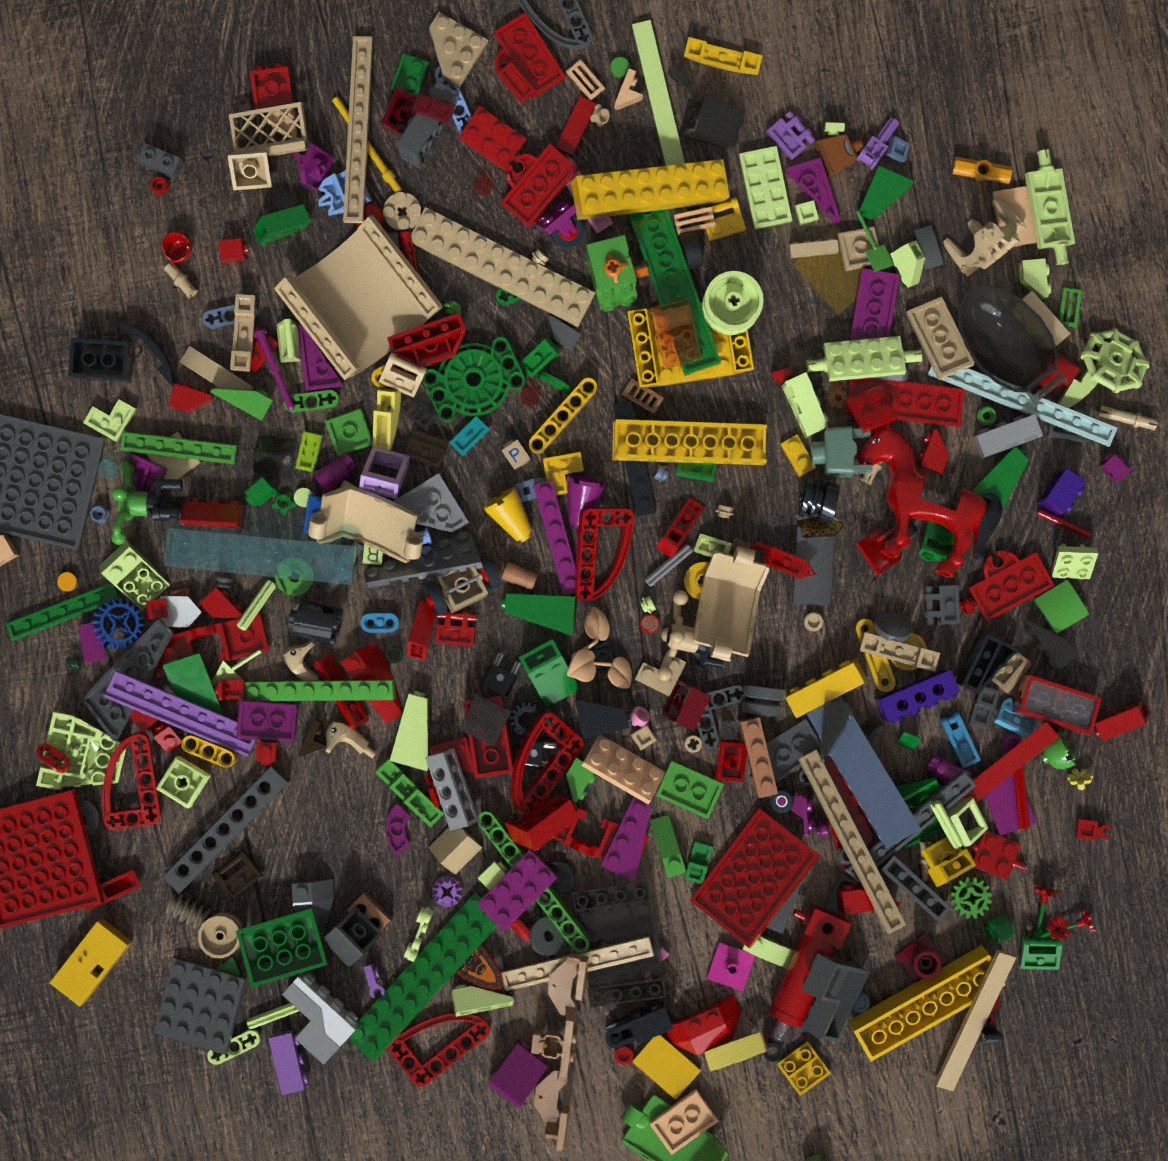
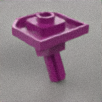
(314, 166)

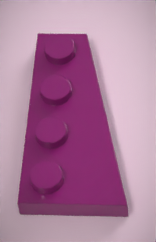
(626, 847)

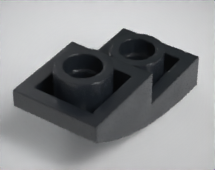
(601, 652)

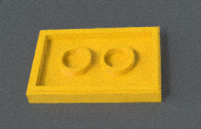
(666, 1066)

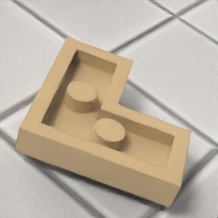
(649, 676)

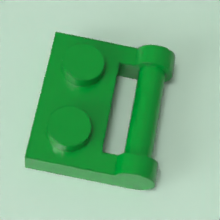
(1040, 958)

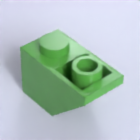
(578, 779)

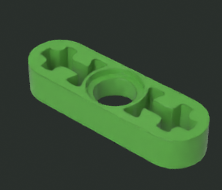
(325, 394)

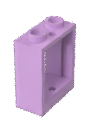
(390, 486)

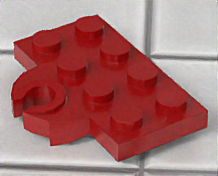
(529, 53)
(537, 183)
(1009, 583)

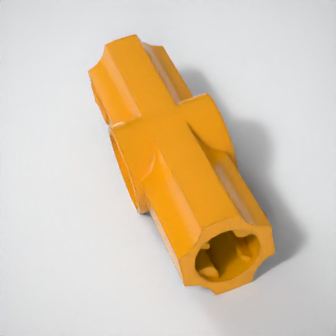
(994, 172)

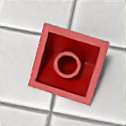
(730, 761)

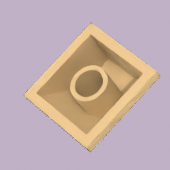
(249, 170)

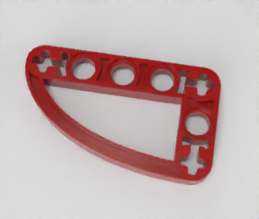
(591, 544)
(523, 753)
(140, 769)
(441, 1056)

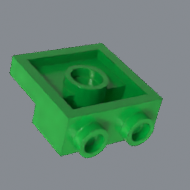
(936, 542)

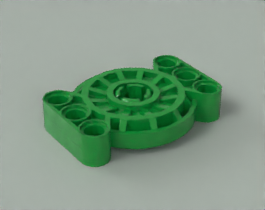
(479, 397)

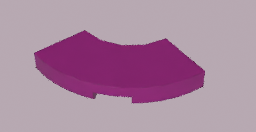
(396, 828)

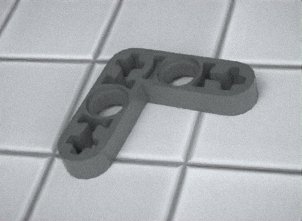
(708, 713)

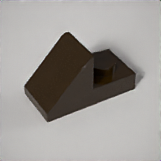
(310, 743)

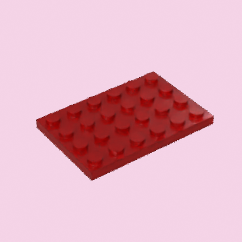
(754, 878)

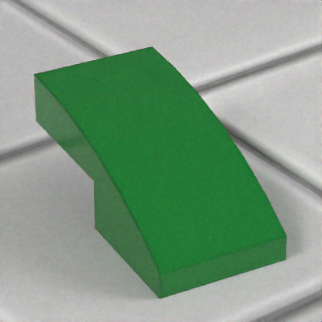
(698, 861)

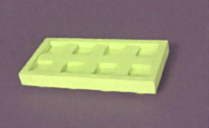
(765, 187)

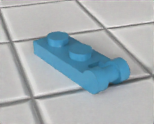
(960, 740)

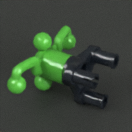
(142, 503)

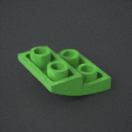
(1061, 607)

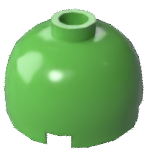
(1059, 753)

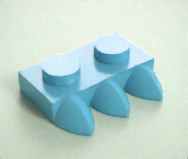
(1017, 723)

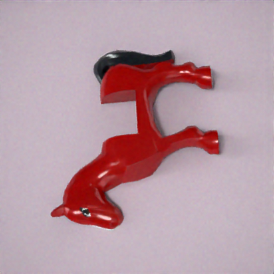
(903, 497)

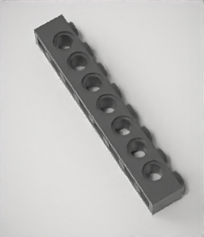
(174, 875)

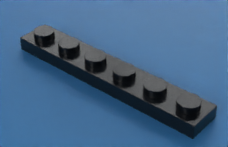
(636, 470)

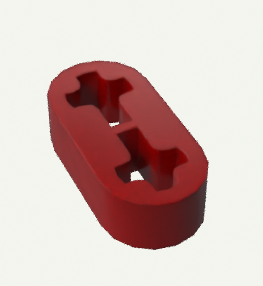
(55, 754)

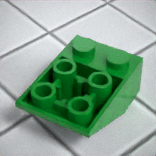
(549, 673)

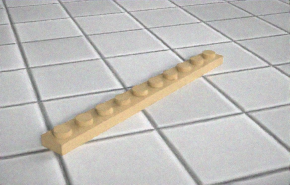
(358, 129)
(852, 842)

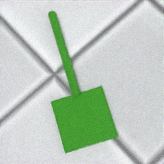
(878, 256)

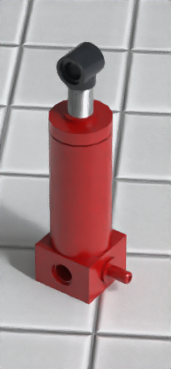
(791, 1002)

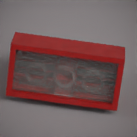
(1057, 705)

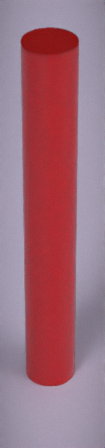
(1064, 523)

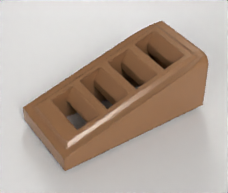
(653, 409)

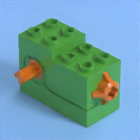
(613, 273)

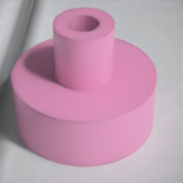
(639, 716)

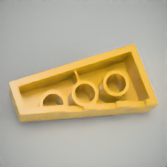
(826, 688)

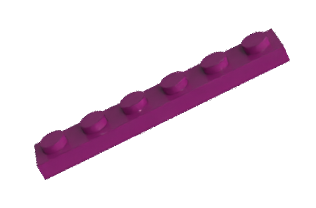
(556, 535)

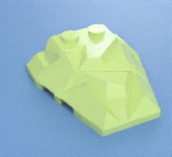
(86, 749)

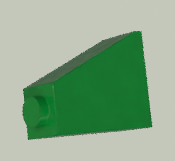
(883, 192)
(281, 224)

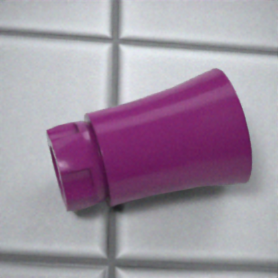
(334, 472)
(943, 769)

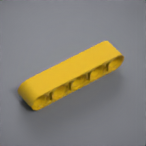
(567, 407)

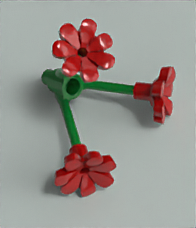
(1057, 927)

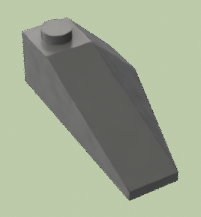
(316, 895)

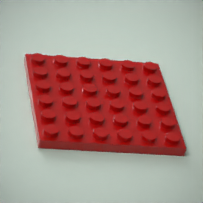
(45, 860)

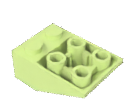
(133, 575)

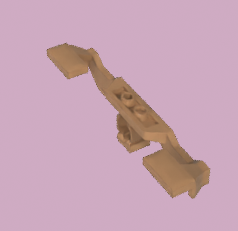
(554, 1045)

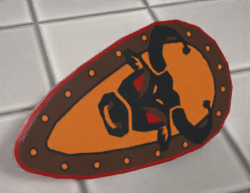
(482, 970)

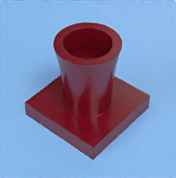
(918, 950)

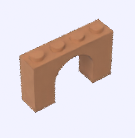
(755, 743)

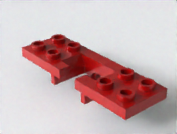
(235, 641)
(586, 847)

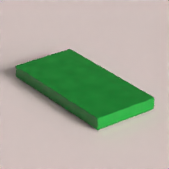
(192, 681)

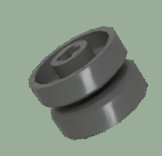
(763, 702)

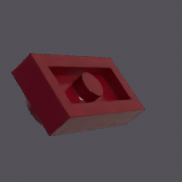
(434, 108)

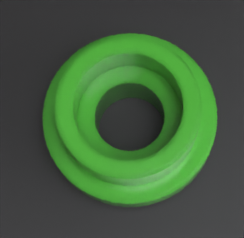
(992, 413)

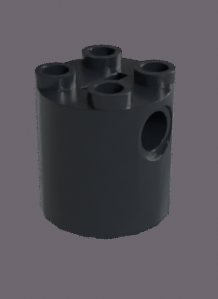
(316, 621)

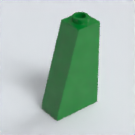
(1003, 475)
(545, 610)

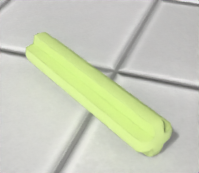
(256, 605)
(946, 824)
(271, 1015)

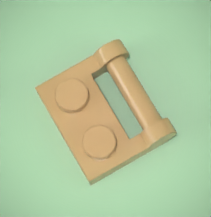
(399, 379)

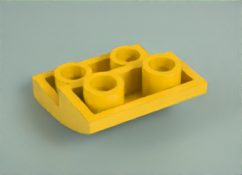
(803, 1068)

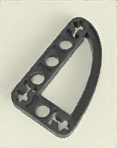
(568, 14)

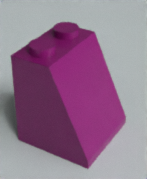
(518, 1073)

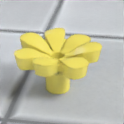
(1080, 778)

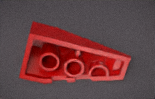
(371, 664)

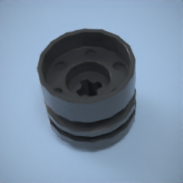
(819, 500)

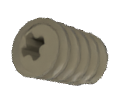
(187, 911)

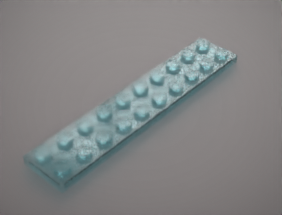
(260, 556)

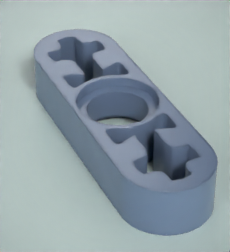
(217, 323)

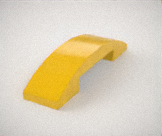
(722, 58)

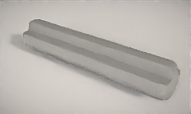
(668, 565)

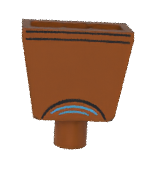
(837, 153)

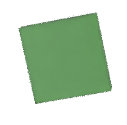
(349, 432)

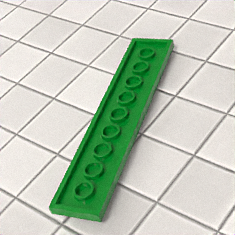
(672, 278)
(422, 979)

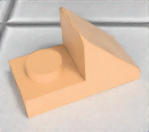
(626, 96)

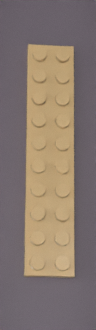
(501, 267)

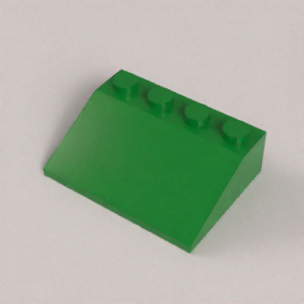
(281, 947)

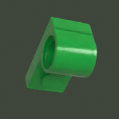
(540, 357)

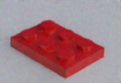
(492, 138)

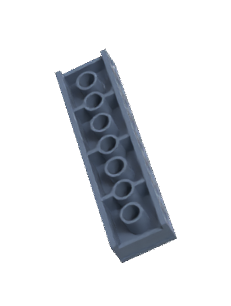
(868, 781)

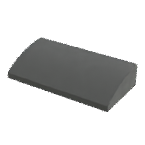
(814, 589)

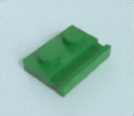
(410, 75)

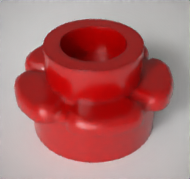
(159, 190)
(967, 605)

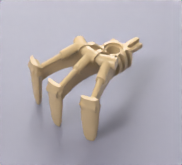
(987, 240)

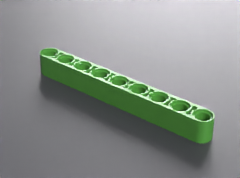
(548, 906)

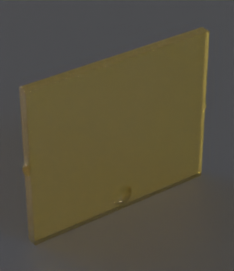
(829, 277)

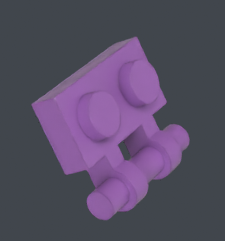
(787, 139)

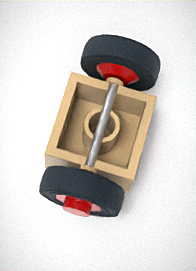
(461, 588)

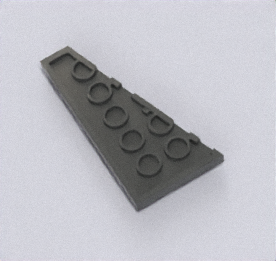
(435, 560)
(137, 663)

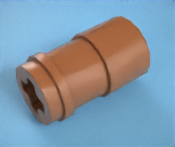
(517, 575)

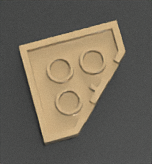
(455, 48)

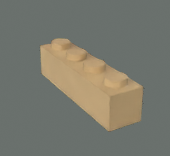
(815, 248)

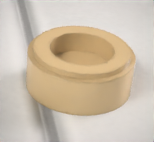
(813, 621)

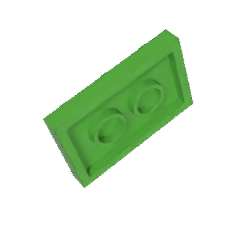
(689, 789)

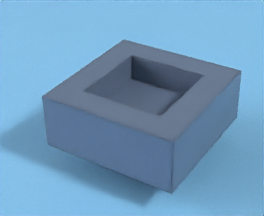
(898, 149)

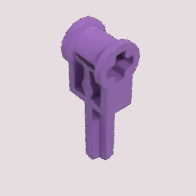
(877, 145)

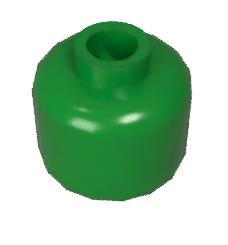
(999, 929)

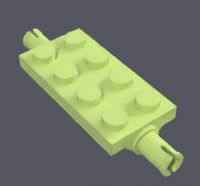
(1050, 208)
(864, 358)

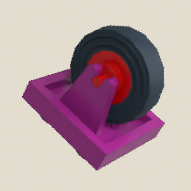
(562, 224)

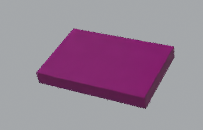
(266, 721)
(1004, 808)

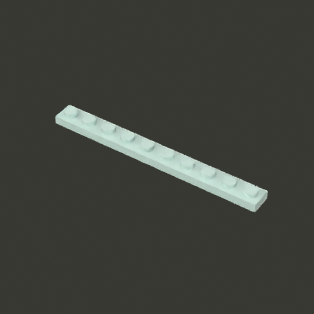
(1045, 410)

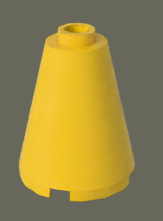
(510, 514)

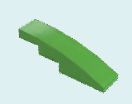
(409, 792)

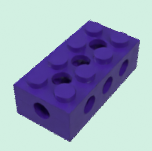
(946, 690)

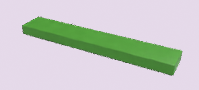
(178, 447)

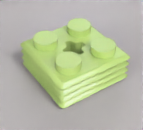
(171, 784)

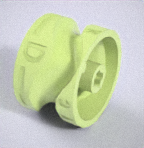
(719, 310)

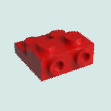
(271, 86)

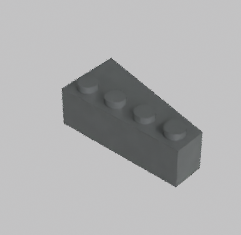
(422, 129)

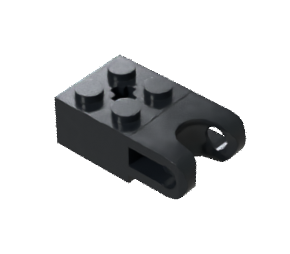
(639, 1025)

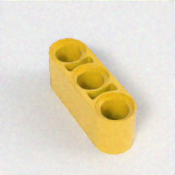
(200, 751)

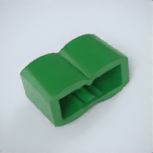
(260, 491)

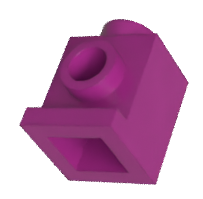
(1115, 467)

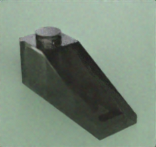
(834, 724)

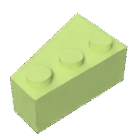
(805, 405)

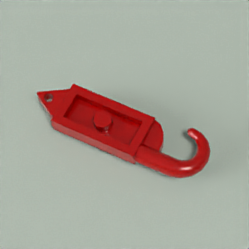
(784, 561)

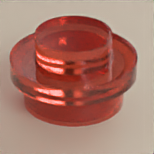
(483, 186)
(530, 396)

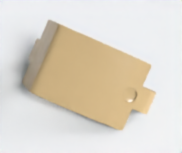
(368, 520)
(729, 603)

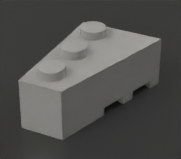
(1007, 435)

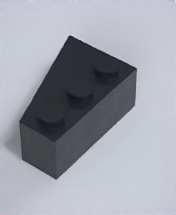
(984, 661)

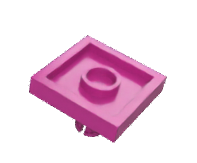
(730, 966)

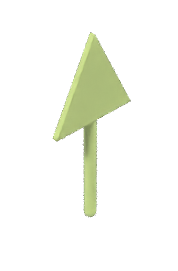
(228, 672)

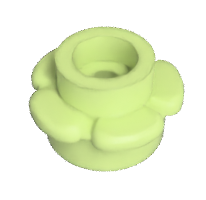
(648, 604)

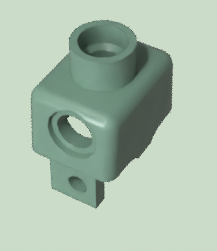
(838, 452)

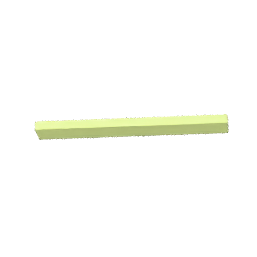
(658, 93)

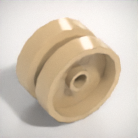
(210, 939)

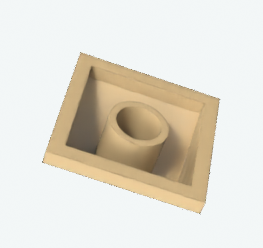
(455, 849)

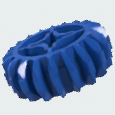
(125, 628)

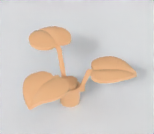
(583, 664)

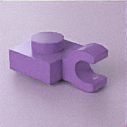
(372, 975)

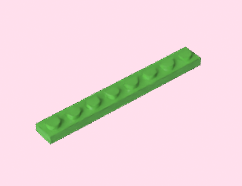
(320, 690)

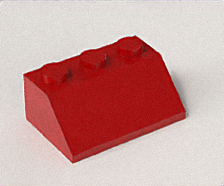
(213, 513)

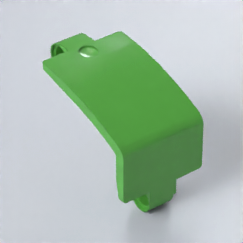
(645, 1141)

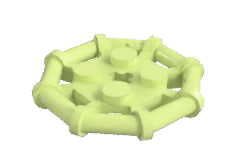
(1106, 364)

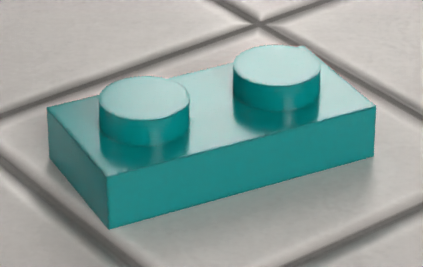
(469, 436)

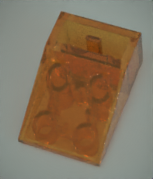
(675, 333)

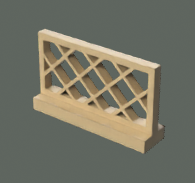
(276, 148)

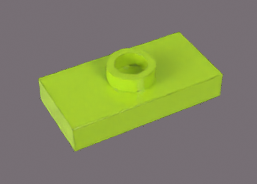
(309, 451)

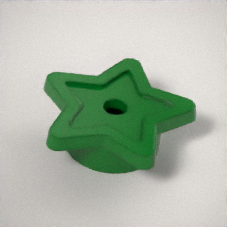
(280, 498)

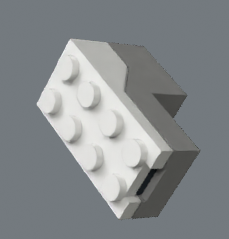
(328, 1019)

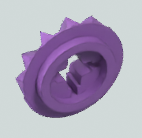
(437, 891)

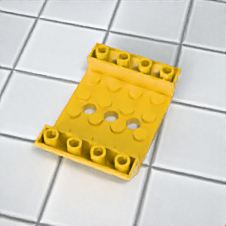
(732, 350)

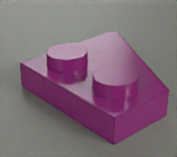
(146, 472)

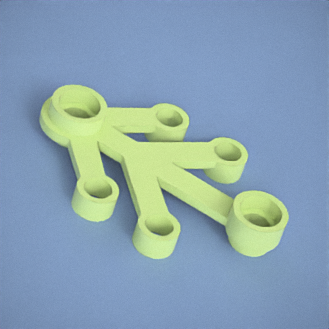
(423, 918)

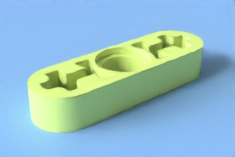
(249, 1045)

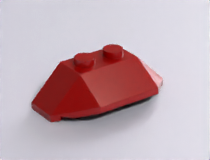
(430, 341)
(706, 1026)

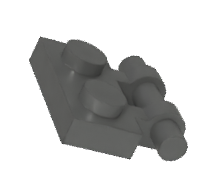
(948, 604)

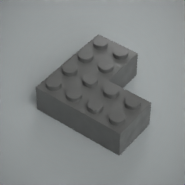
(836, 989)

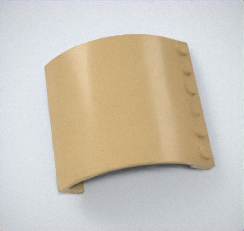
(359, 299)

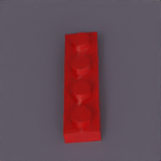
(350, 709)

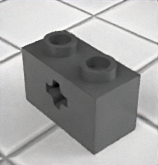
(160, 161)

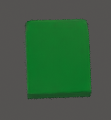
(908, 740)

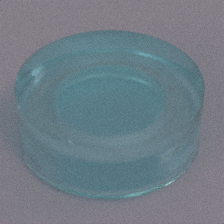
(108, 469)

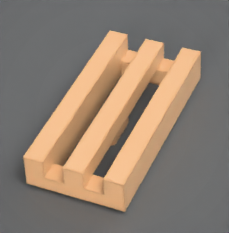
(601, 88)
(693, 213)

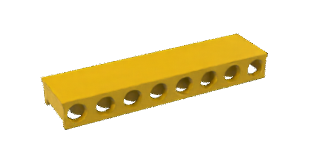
(689, 442)

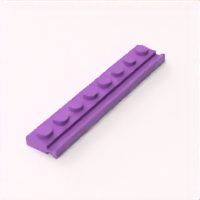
(176, 712)

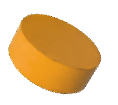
(67, 581)

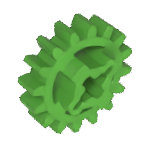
(969, 889)

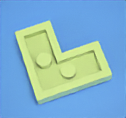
(112, 424)

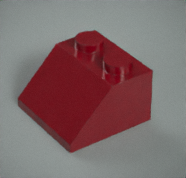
(686, 705)

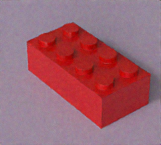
(489, 759)

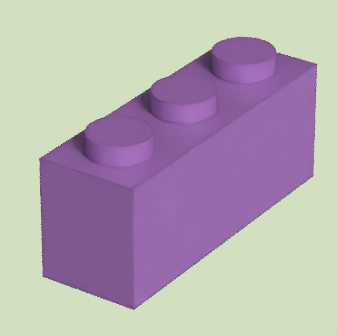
(288, 1062)

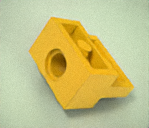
(946, 870)

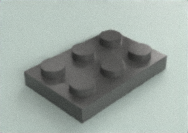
(790, 746)

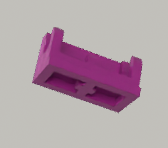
(91, 647)

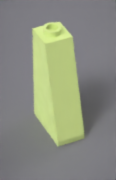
(413, 733)

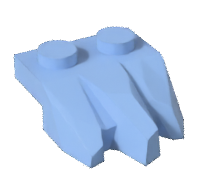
(334, 193)

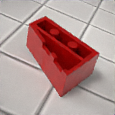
(543, 824)

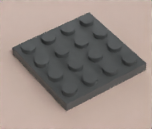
(200, 1005)

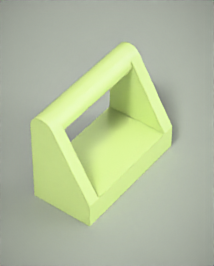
(288, 341)
(956, 810)

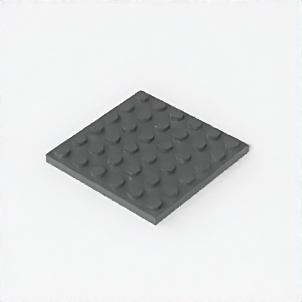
(46, 481)

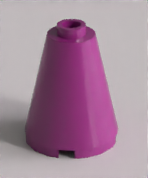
(582, 493)

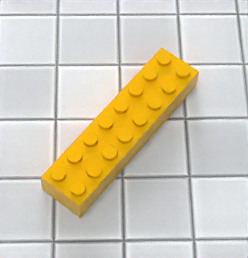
(649, 189)
(921, 1005)

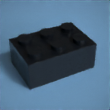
(101, 360)

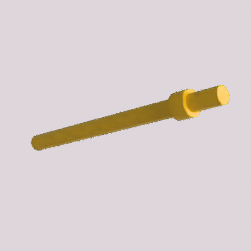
(388, 175)

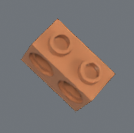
(373, 910)

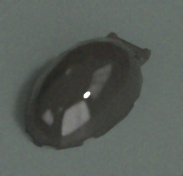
(1009, 341)

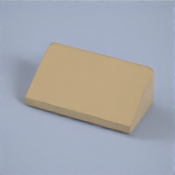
(1009, 675)

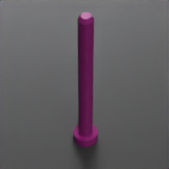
(274, 367)

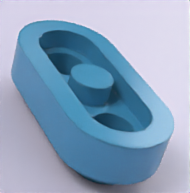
(380, 622)

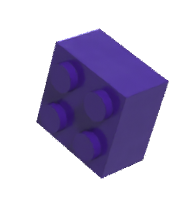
(1061, 492)

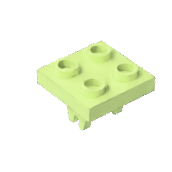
(1074, 562)

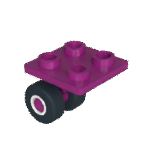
(799, 804)

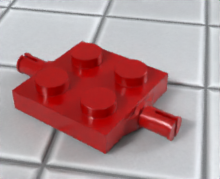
(996, 855)

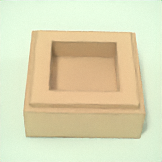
(643, 737)

